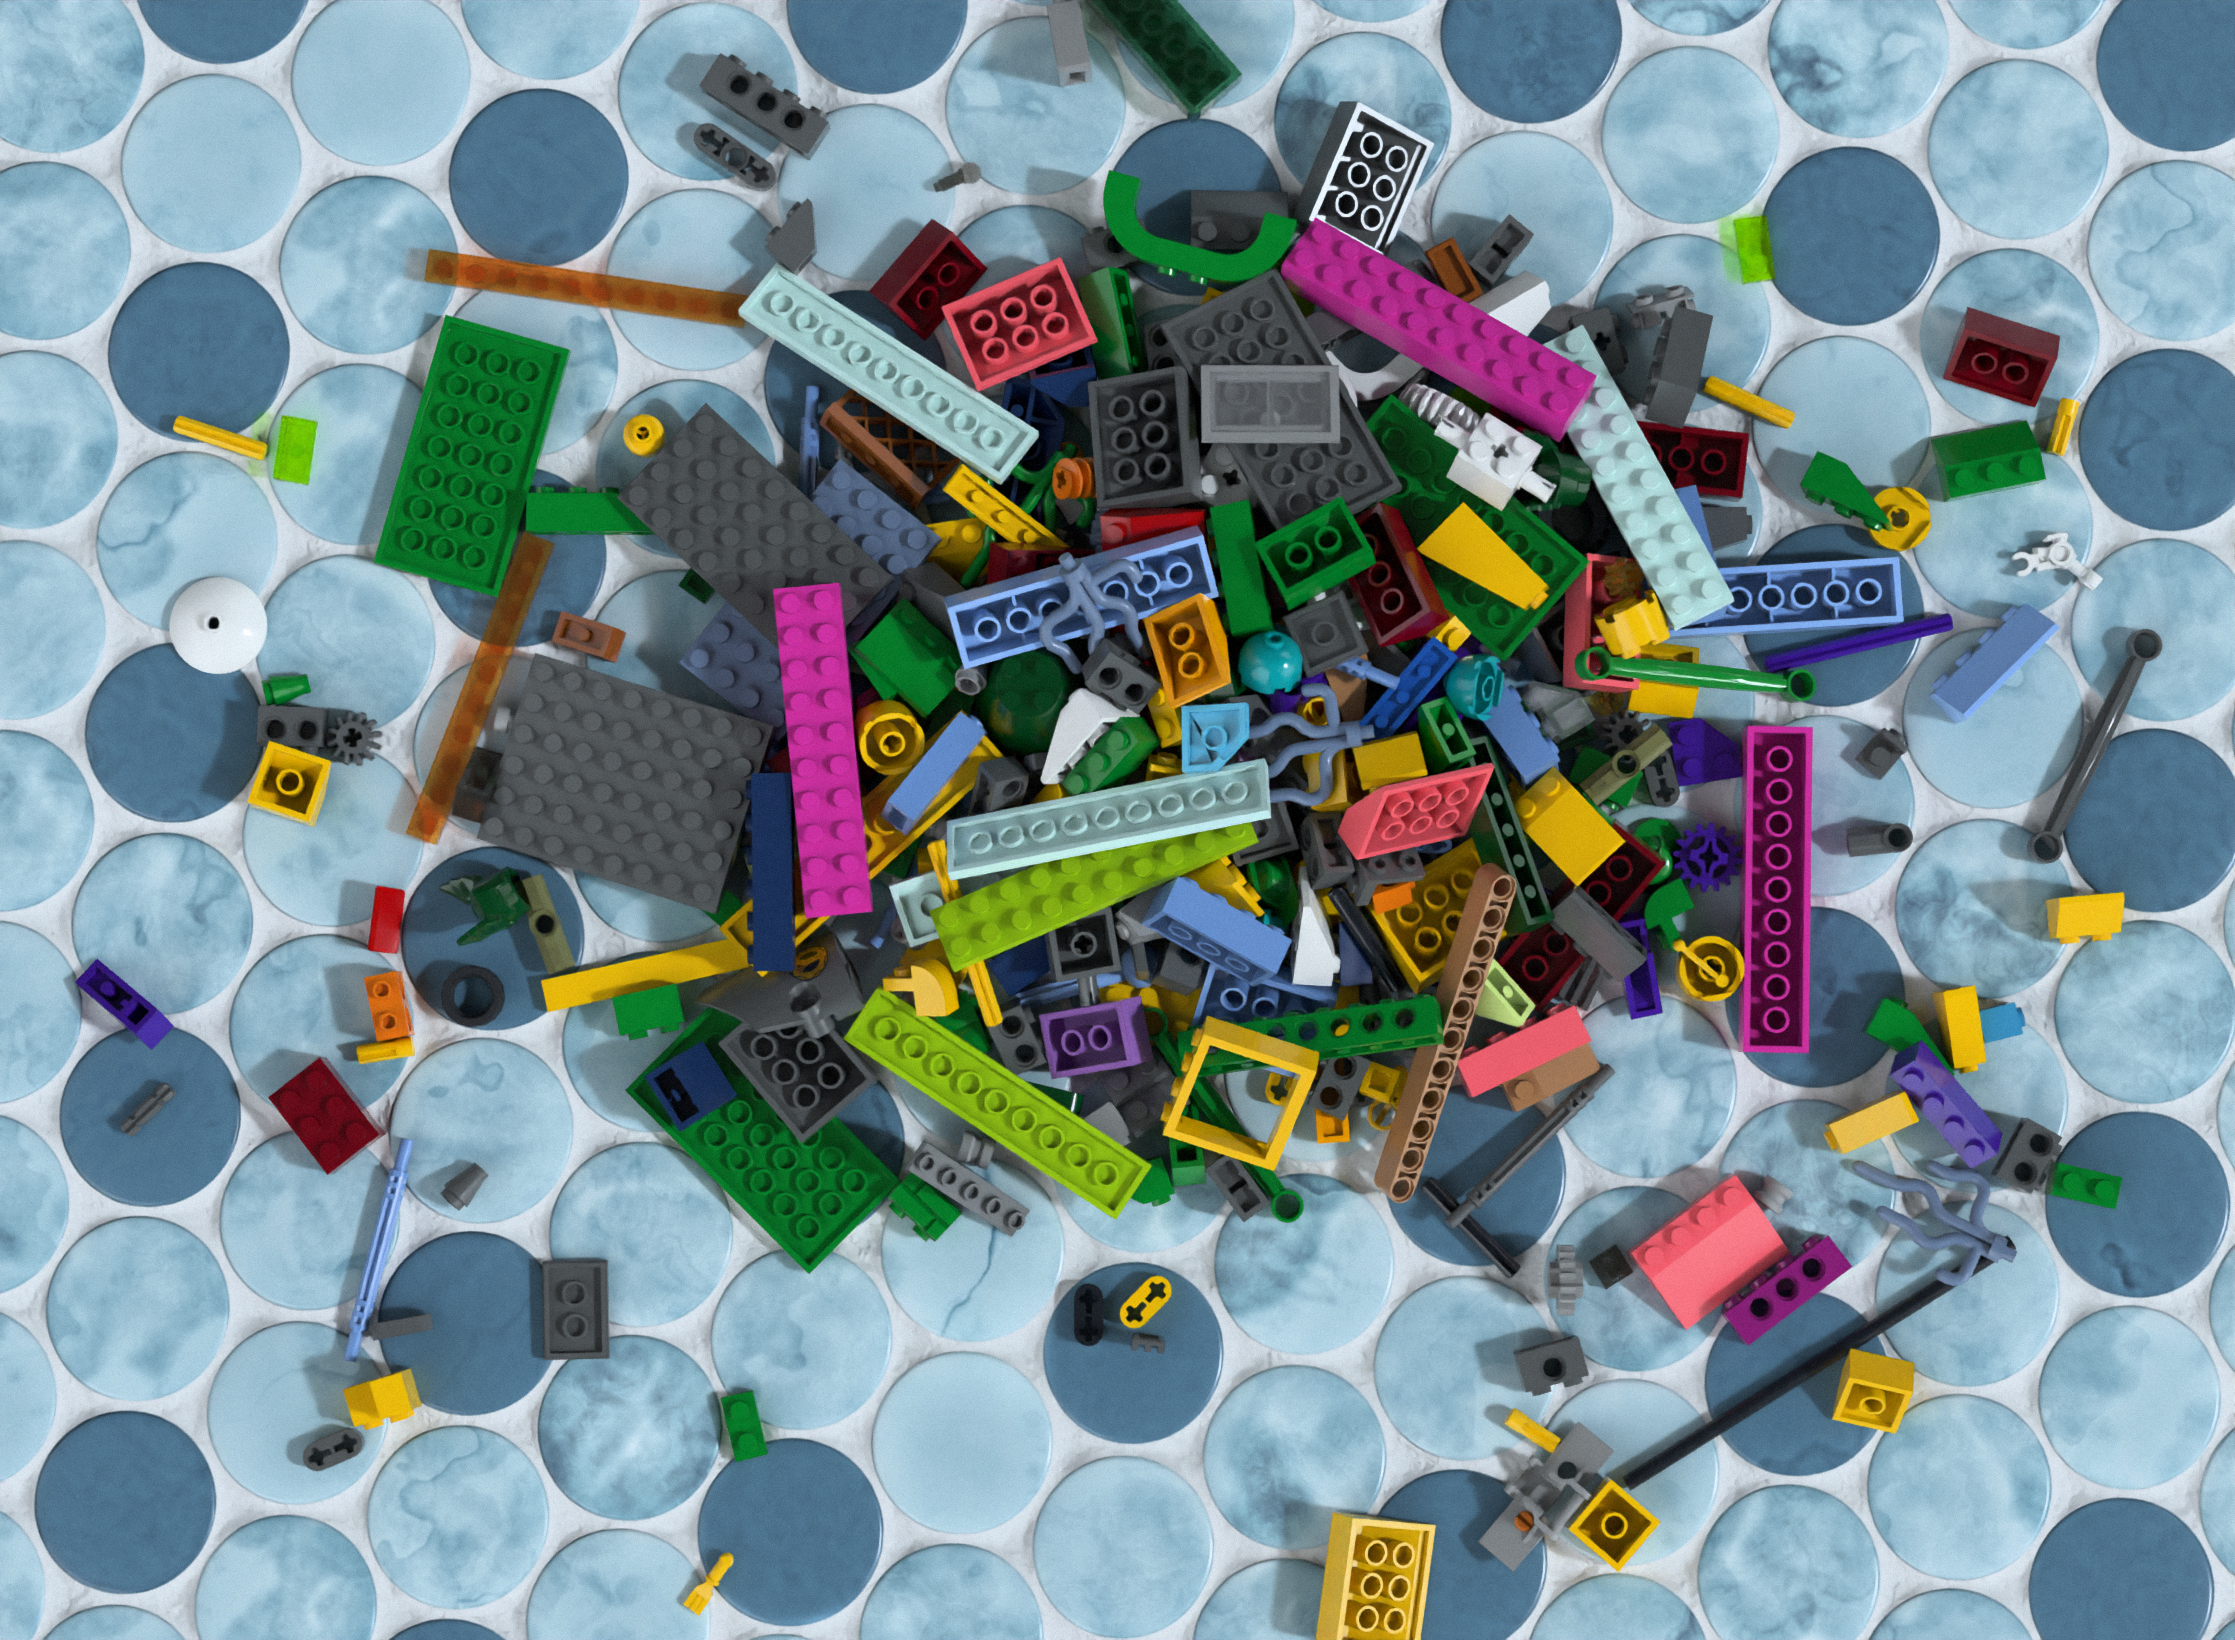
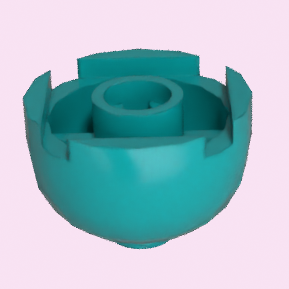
(1270, 662)
(1474, 685)

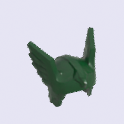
(1561, 469)
(491, 900)

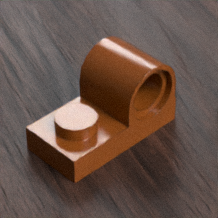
(589, 636)

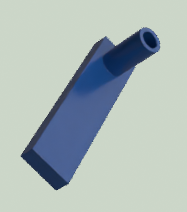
(1413, 686)

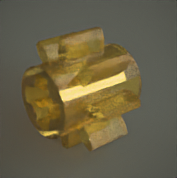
(1623, 577)

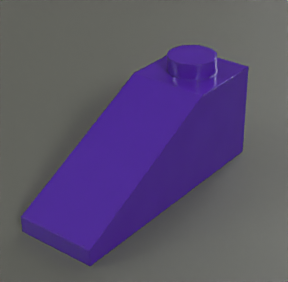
(124, 1004)

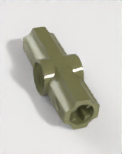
(1642, 750)
(553, 944)

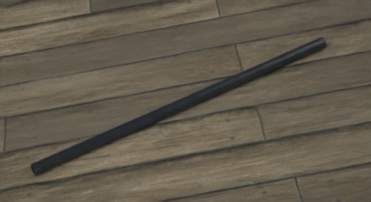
(1795, 1377)

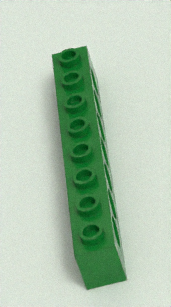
(1390, 1036)

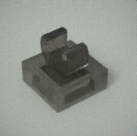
(1610, 1266)

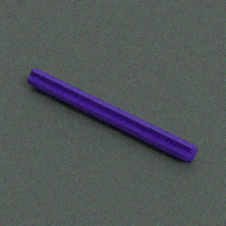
(1858, 643)

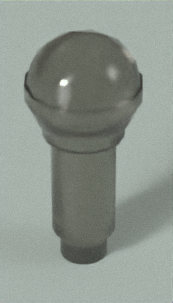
(968, 173)

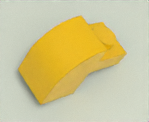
(932, 986)

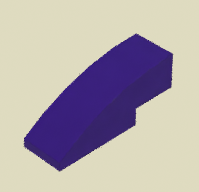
(1641, 985)

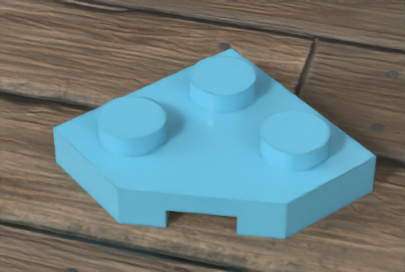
(1212, 735)

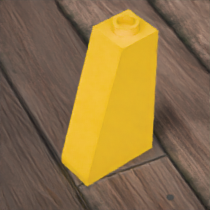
(1478, 554)

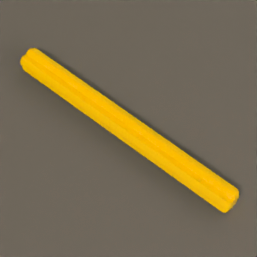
(977, 972)

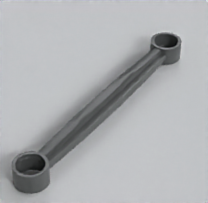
(2094, 746)

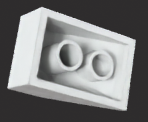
(1077, 731)
(1312, 938)

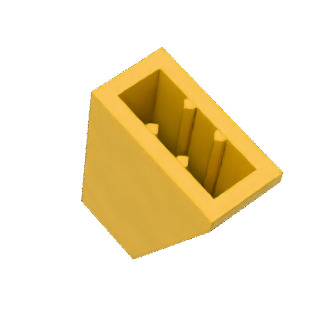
(1960, 1027)
(1870, 1122)

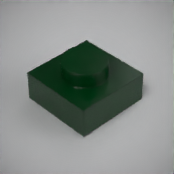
(696, 586)

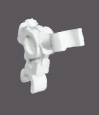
(2057, 556)

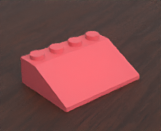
(1019, 324)
(1414, 812)
(1709, 1250)

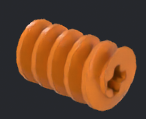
(1074, 478)

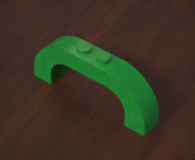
(1172, 257)

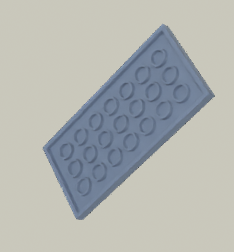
(744, 664)

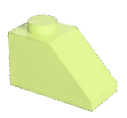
(1503, 998)

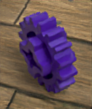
(1721, 859)

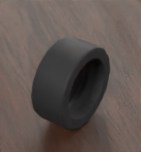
(450, 985)

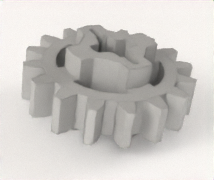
(1565, 1279)

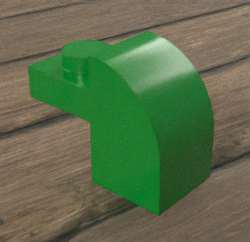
(1660, 909)

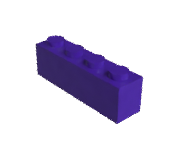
(1946, 1104)

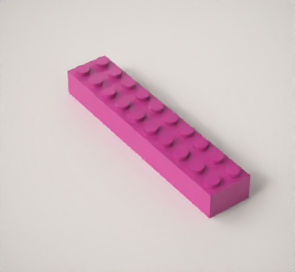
(1437, 329)
(823, 750)
(1775, 889)

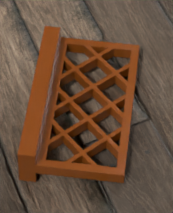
(880, 459)

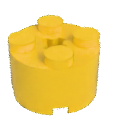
(1633, 624)
(904, 737)
(1719, 953)

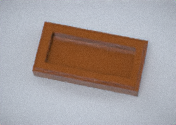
(1453, 270)

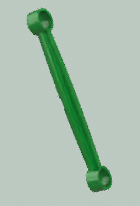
(1695, 675)
(1222, 1117)

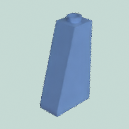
(933, 772)

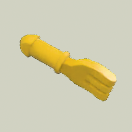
(703, 1592)

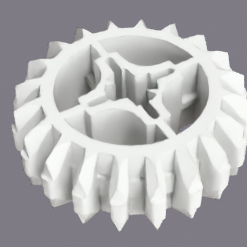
(1434, 406)

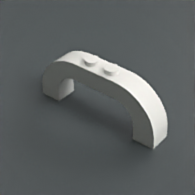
(1378, 385)

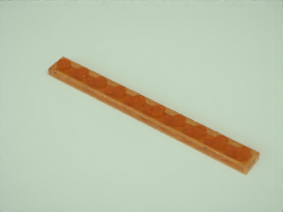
(584, 288)
(480, 687)

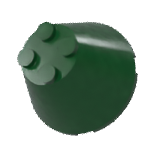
(1026, 697)

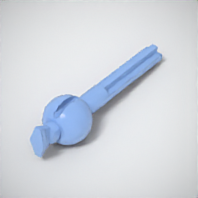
(1056, 991)

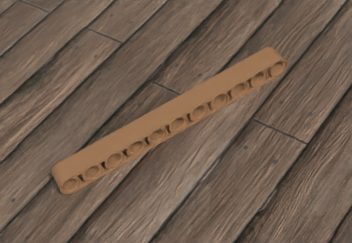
(1436, 1064)

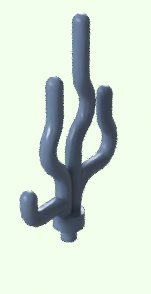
(1083, 588)
(1328, 741)
(1974, 1233)

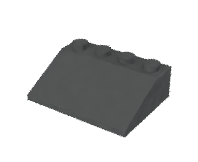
(1363, 176)
(1145, 440)
(801, 1076)

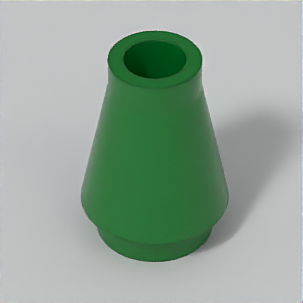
(284, 688)

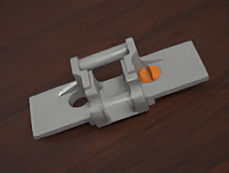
(1537, 1489)

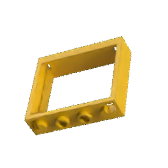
(1254, 1046)

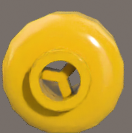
(648, 446)

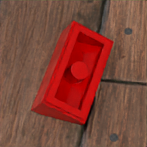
(386, 920)

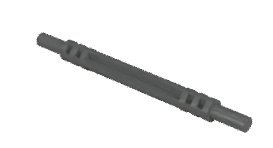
(1529, 1146)

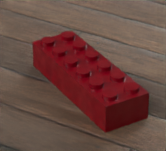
(1545, 959)

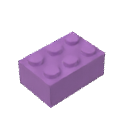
(1096, 1037)

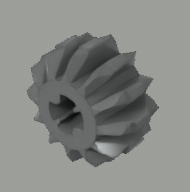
(1617, 726)
(363, 745)

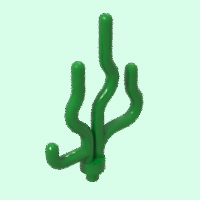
(1042, 481)

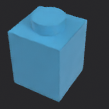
(2001, 1022)

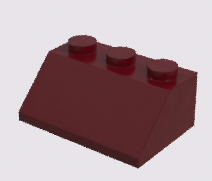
(927, 276)
(2002, 357)

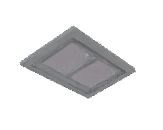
(1270, 404)

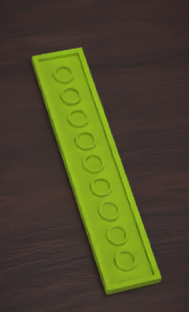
(1071, 889)
(998, 1102)

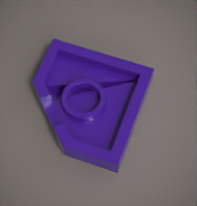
(1702, 753)

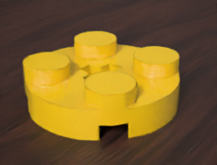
(1916, 518)

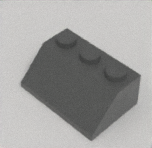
(1231, 219)
(1597, 934)

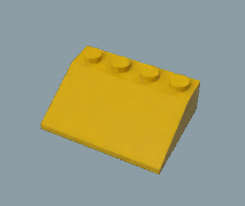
(1424, 930)
(1375, 1578)

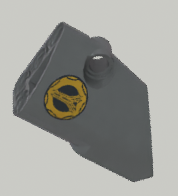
(807, 996)

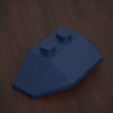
(1040, 413)

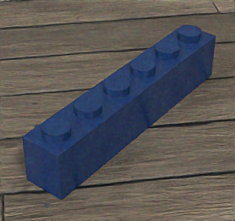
(772, 872)

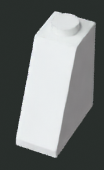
(1517, 302)

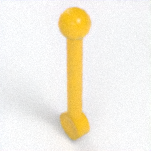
(1720, 980)

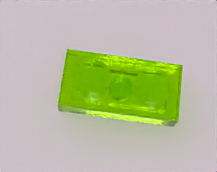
(1754, 250)

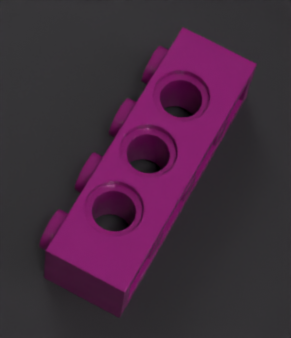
(1830, 1266)

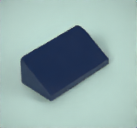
(1354, 963)

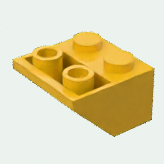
(1389, 760)
(1229, 883)

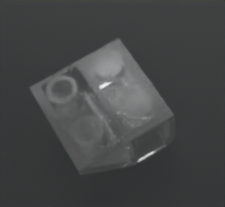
(1560, 709)

